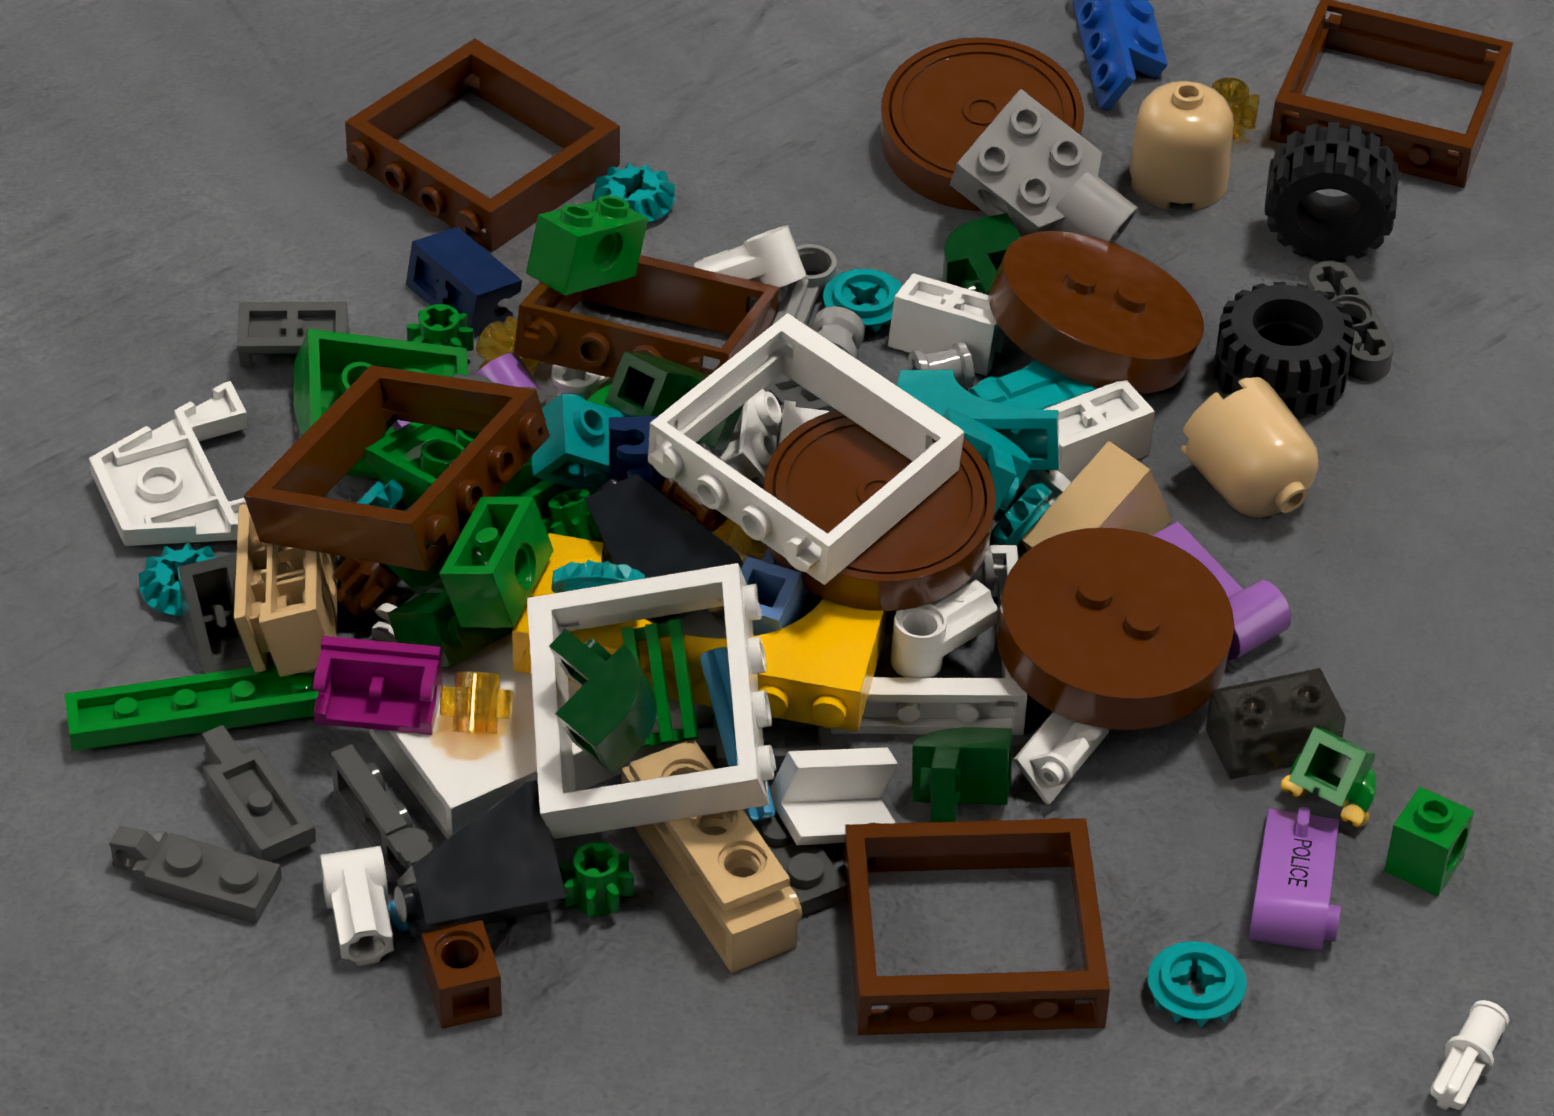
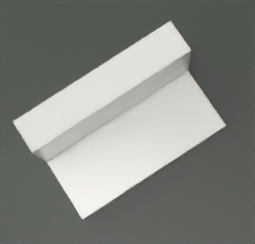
(831, 788)

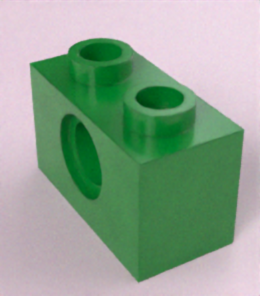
(587, 245)
(496, 562)

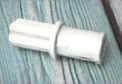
(1469, 1055)

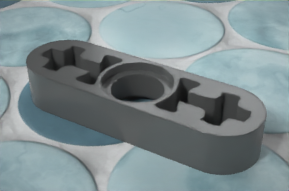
(1376, 358)

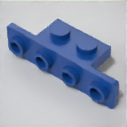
(1117, 41)

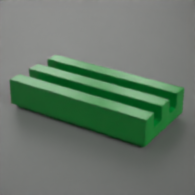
(653, 633)

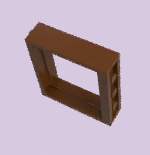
(1405, 42)
(587, 137)
(660, 289)
(290, 498)
(977, 999)

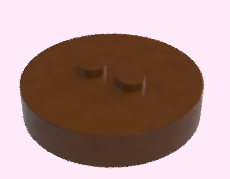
(951, 95)
(1095, 311)
(835, 467)
(1114, 628)

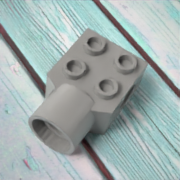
(1041, 175)

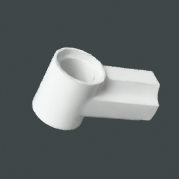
(763, 259)
(935, 629)
(358, 895)

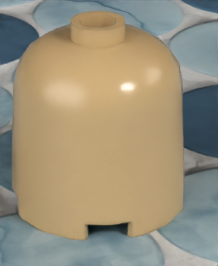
(1182, 146)
(1252, 450)

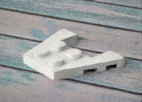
(162, 482)

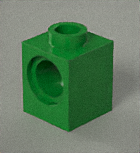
(1428, 841)

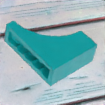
(1030, 429)

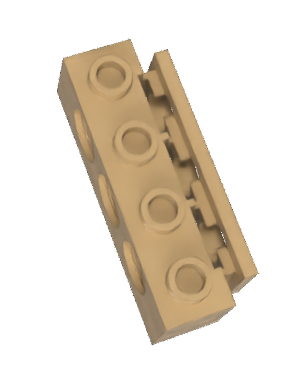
(282, 601)
(721, 869)

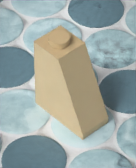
(1106, 494)

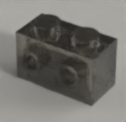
(1269, 721)

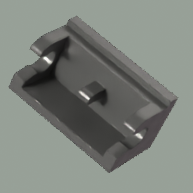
(283, 325)

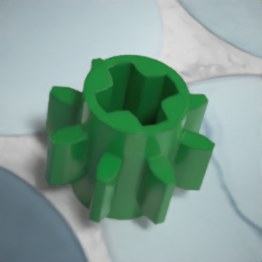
(442, 326)
(571, 516)
(597, 879)

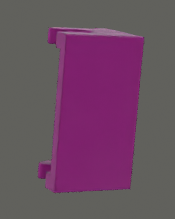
(377, 685)

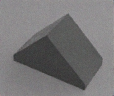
(208, 613)

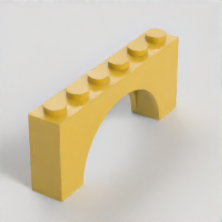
(814, 667)

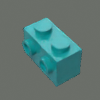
(577, 443)

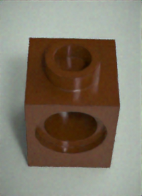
(462, 974)

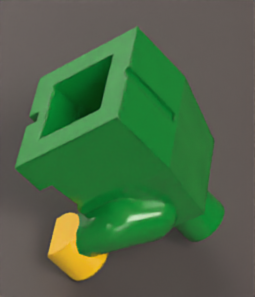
(1340, 773)

